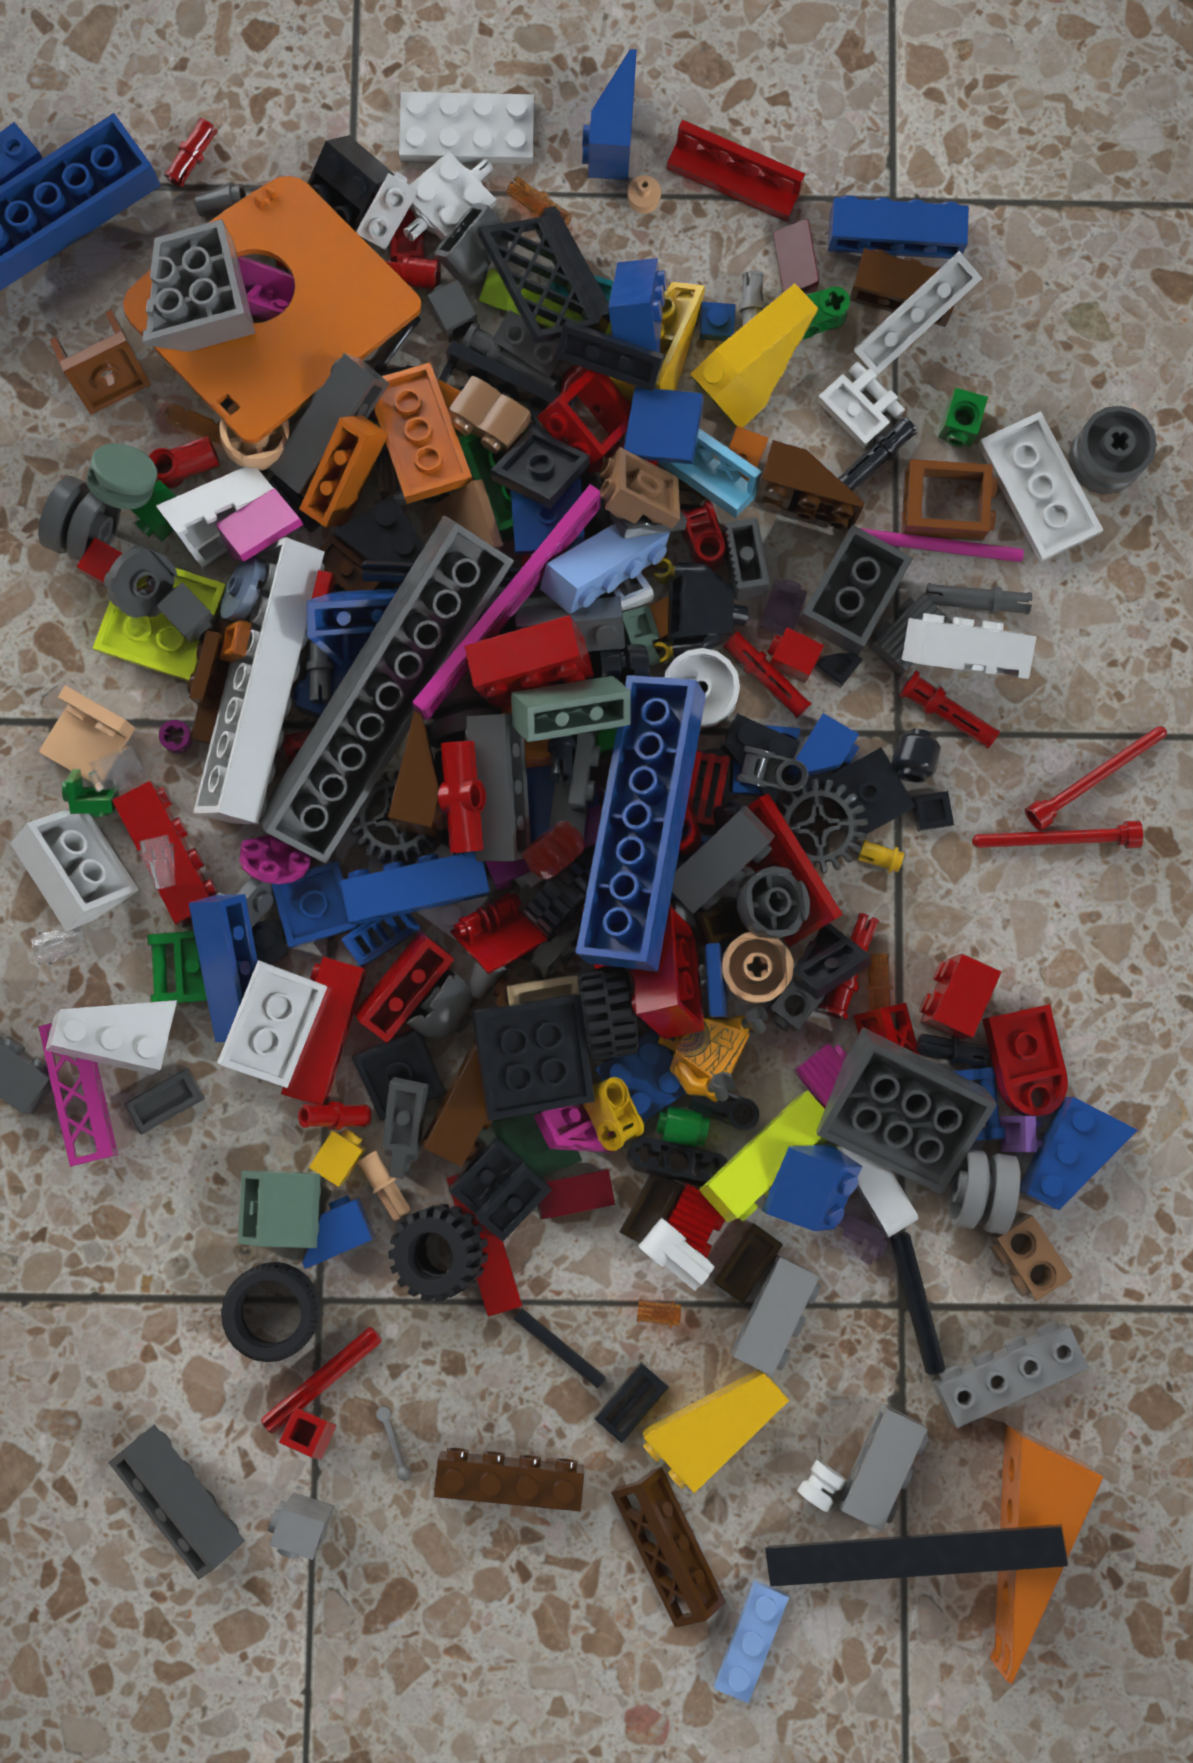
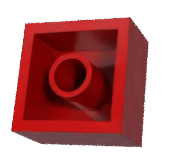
(959, 996)

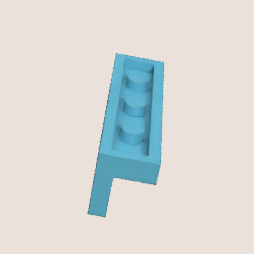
(716, 479)

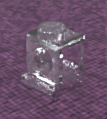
(116, 770)

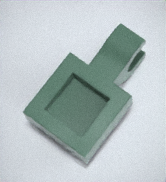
(641, 629)

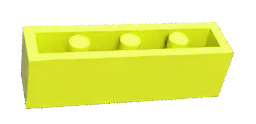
(755, 1166)

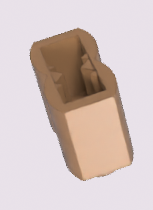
(489, 415)

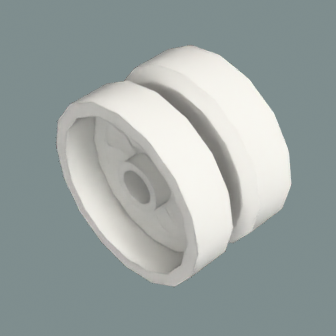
(718, 674)

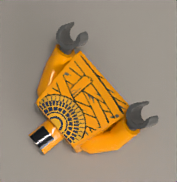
(708, 1057)

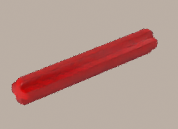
(321, 1379)

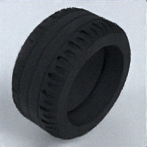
(234, 1324)

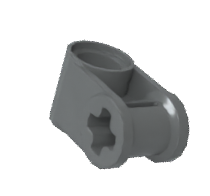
(769, 769)

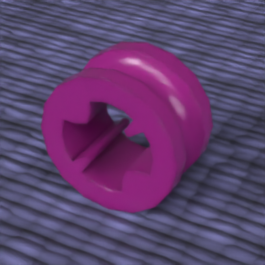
(171, 746)

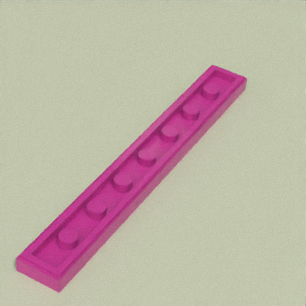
(509, 600)

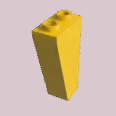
(713, 1429)

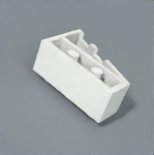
(199, 510)
(115, 1034)

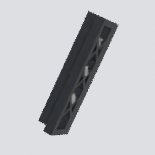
(502, 378)

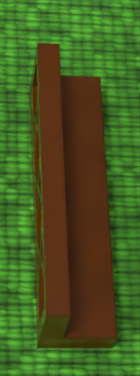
(674, 1548)

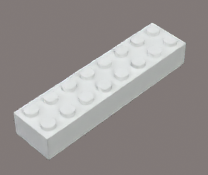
(259, 689)

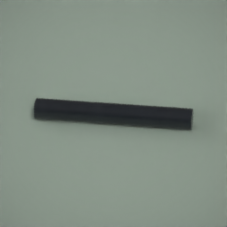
(558, 1347)

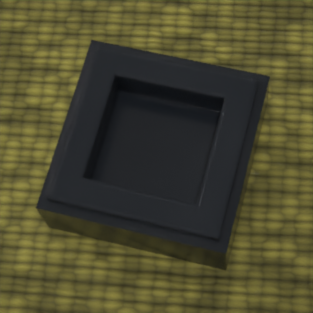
(933, 811)

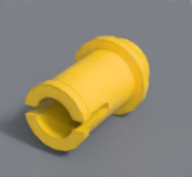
(881, 856)

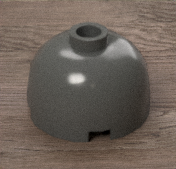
(773, 903)
(443, 1008)

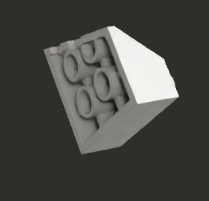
(196, 290)

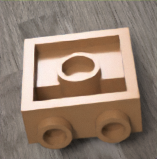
(638, 489)

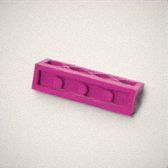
(95, 1101)

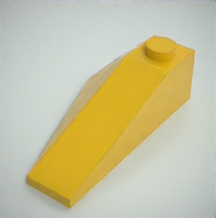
(677, 328)
(751, 361)

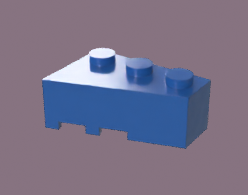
(638, 302)

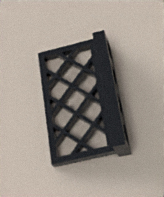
(569, 271)

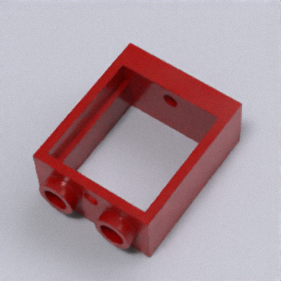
(604, 403)

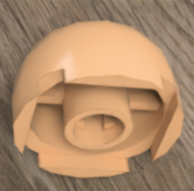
(256, 455)

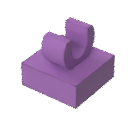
(1020, 1133)

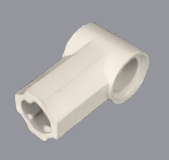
(669, 1249)

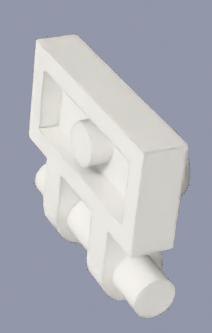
(854, 411)

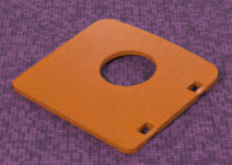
(340, 305)

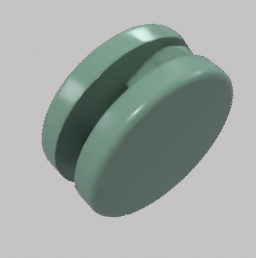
(121, 476)

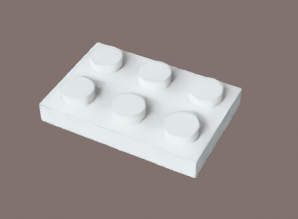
(272, 1024)

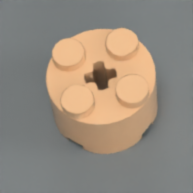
(770, 982)

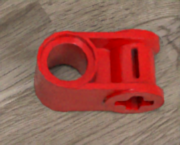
(704, 531)

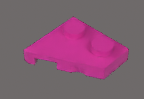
(570, 1129)

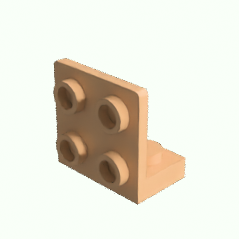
(84, 733)

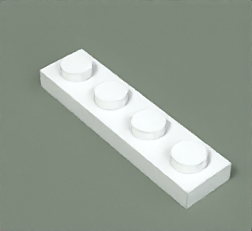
(918, 313)

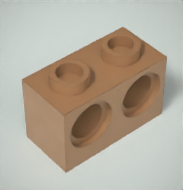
(1035, 1252)

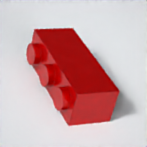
(403, 986)

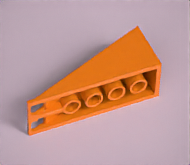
(1037, 1490)

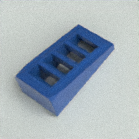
(364, 960)

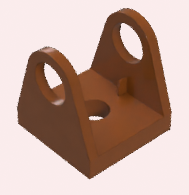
(109, 354)

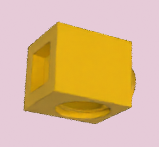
(338, 1156)

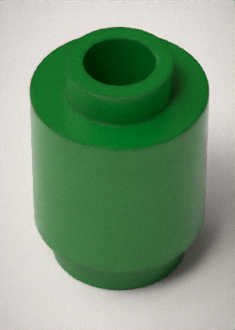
(683, 1126)

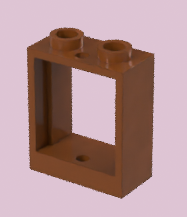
(947, 529)

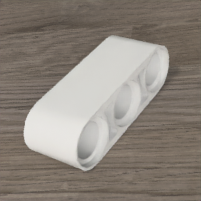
(883, 1195)

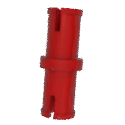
(190, 152)
(334, 1115)

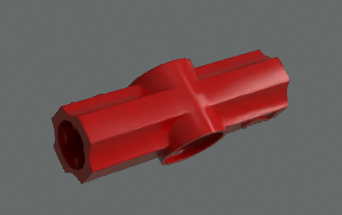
(186, 459)
(462, 796)

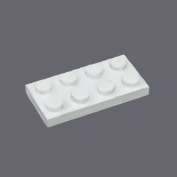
(466, 126)
(1040, 487)

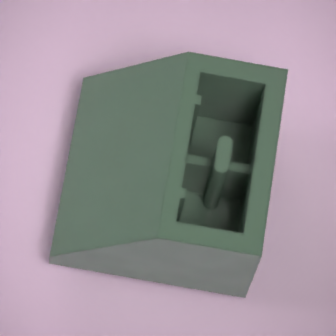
(279, 1208)

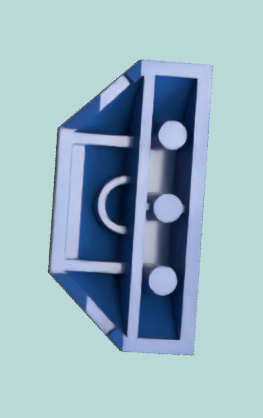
(345, 620)

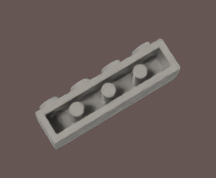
(1010, 1373)

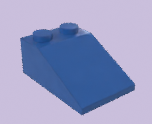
(608, 136)

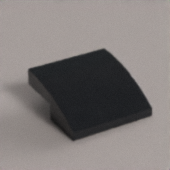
(500, 1188)

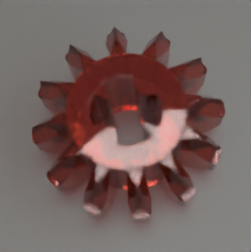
(554, 850)

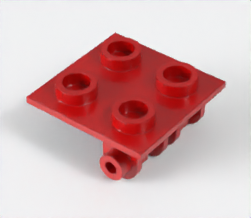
(497, 934)

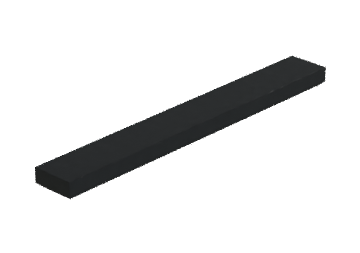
(917, 1555)

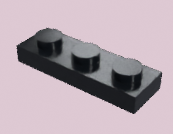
(610, 356)

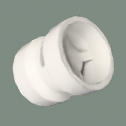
(822, 1485)

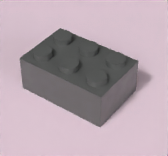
(855, 590)

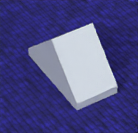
(634, 593)

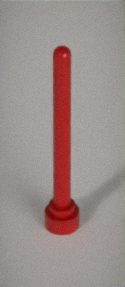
(1042, 812)
(1128, 834)

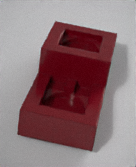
(577, 1194)

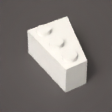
(968, 646)

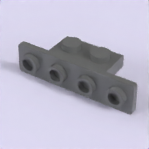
(573, 798)

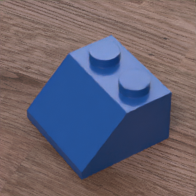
(812, 1187)

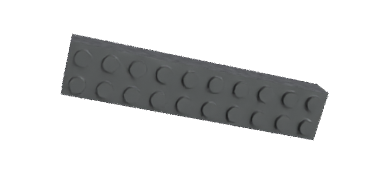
(375, 699)

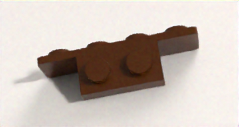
(208, 683)

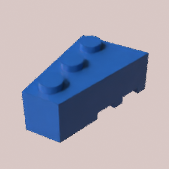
(1071, 1152)

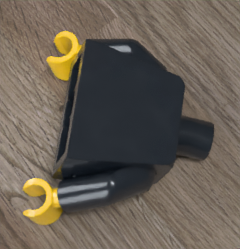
(699, 608)

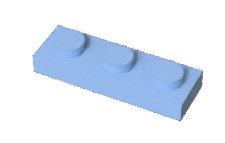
(751, 1641)

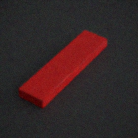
(497, 1280)

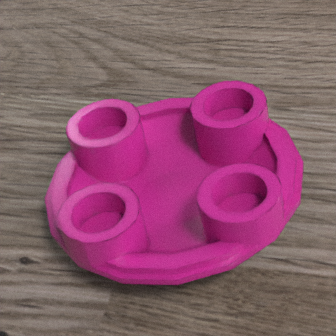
(273, 860)

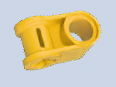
(612, 1112)

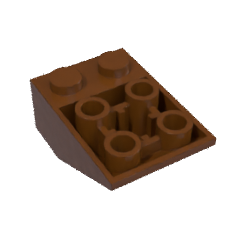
(804, 486)

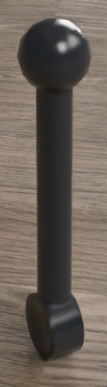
(381, 365)

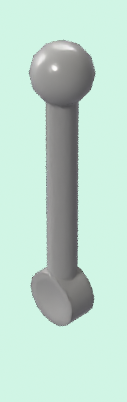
(383, 1414)

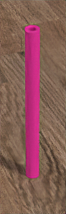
(948, 545)

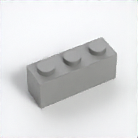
(776, 1316)
(883, 1467)

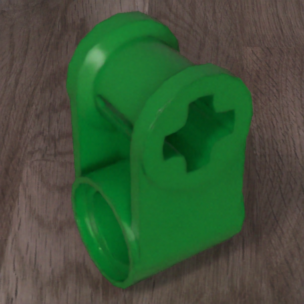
(825, 316)

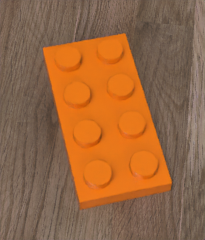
(421, 435)

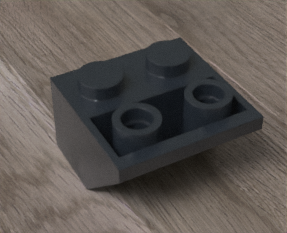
(348, 178)

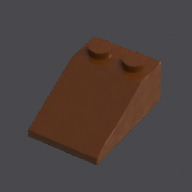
(416, 791)

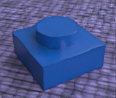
(717, 321)

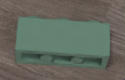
(570, 708)

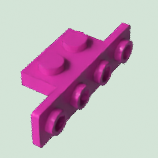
(267, 288)

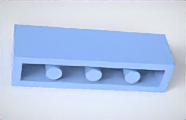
(599, 566)

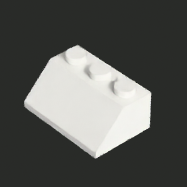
(73, 867)

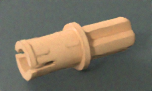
(384, 1186)

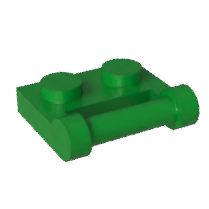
(187, 968)

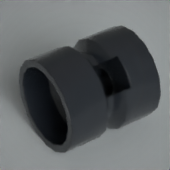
(620, 663)

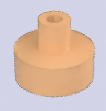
(644, 194)

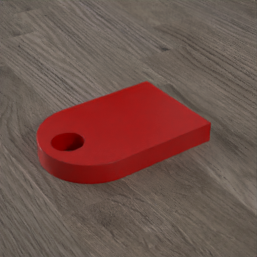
(1027, 1057)

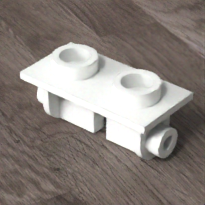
(387, 210)

